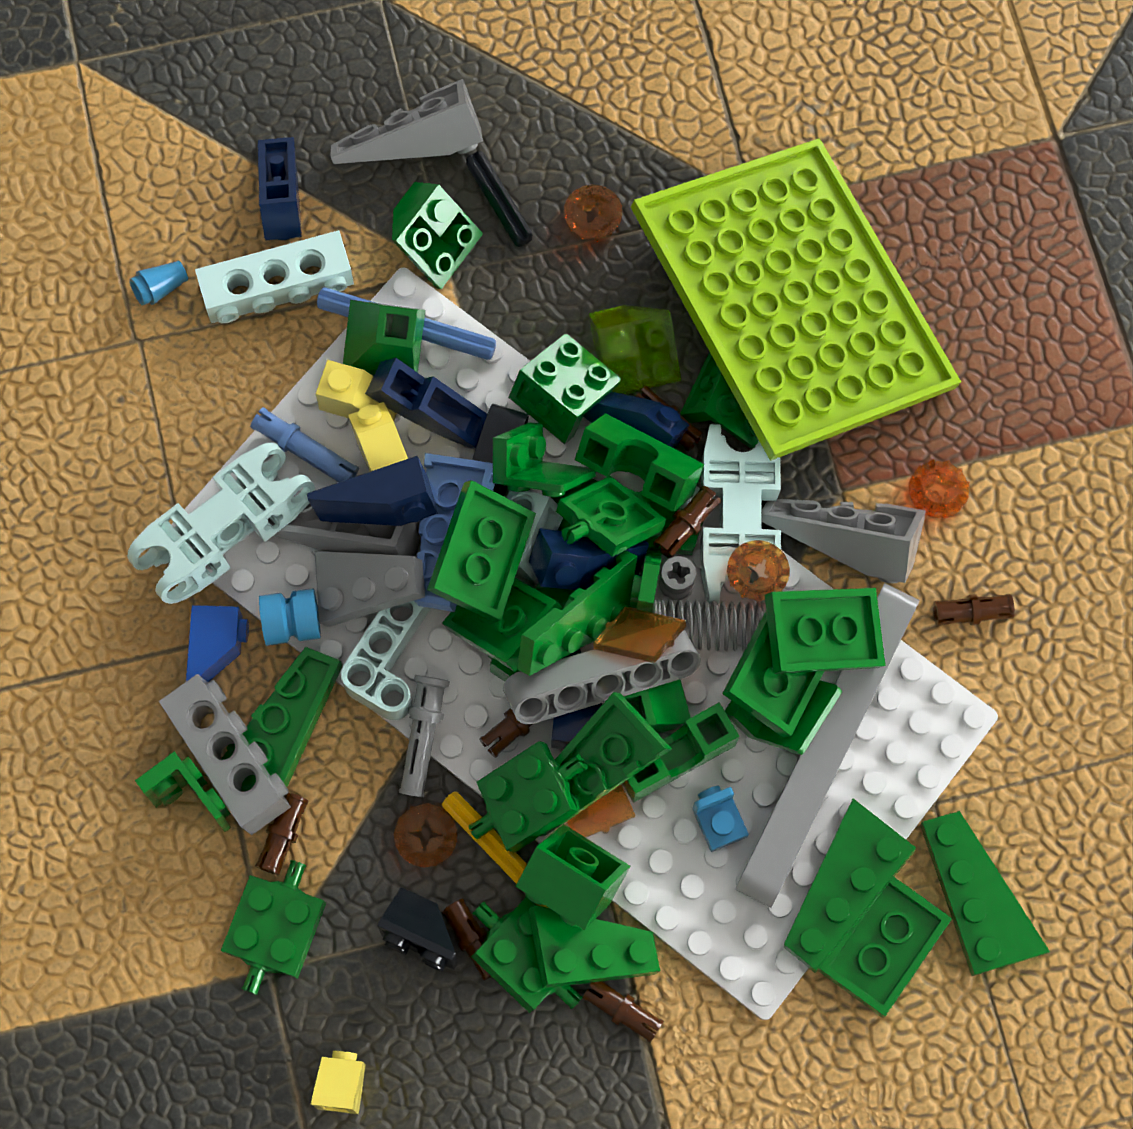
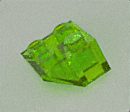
(636, 346)

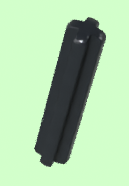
(499, 199)

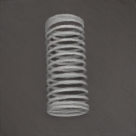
(658, 604)

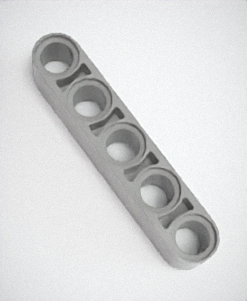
(592, 678)

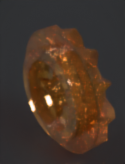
(585, 199)
(931, 501)
(752, 554)
(438, 848)

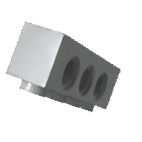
(186, 709)

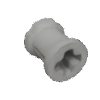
(684, 569)

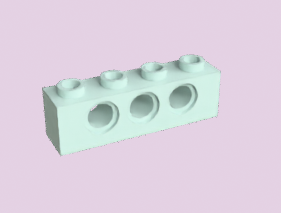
(257, 268)

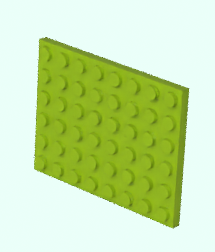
(794, 297)

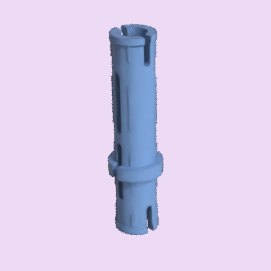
(293, 440)

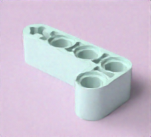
(379, 665)

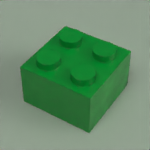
(572, 877)

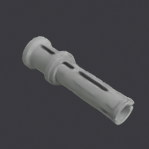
(425, 715)

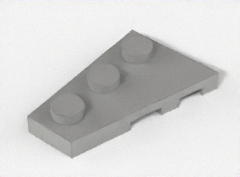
(364, 584)

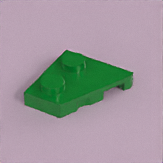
(645, 586)

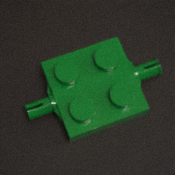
(609, 516)
(527, 796)
(273, 927)
(512, 957)

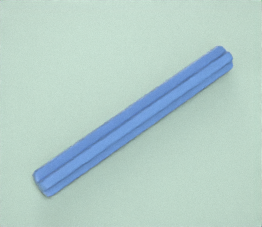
(433, 331)

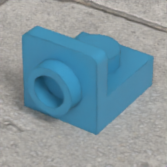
(719, 818)

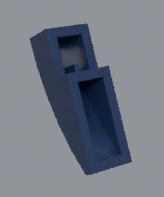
(427, 402)

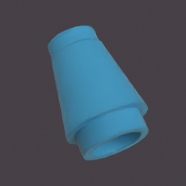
(157, 282)

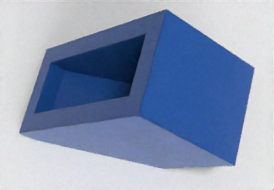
(214, 639)

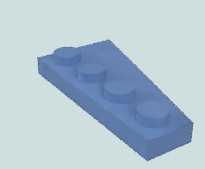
(446, 481)

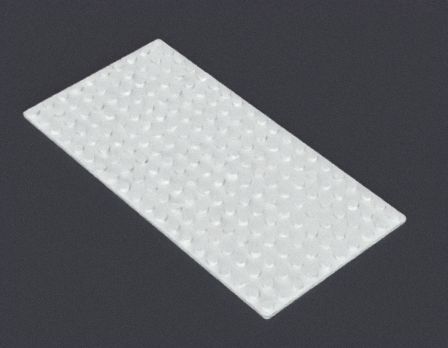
(896, 765)

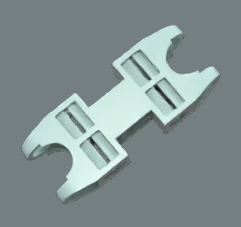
(741, 484)
(220, 523)

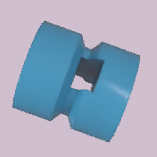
(289, 617)

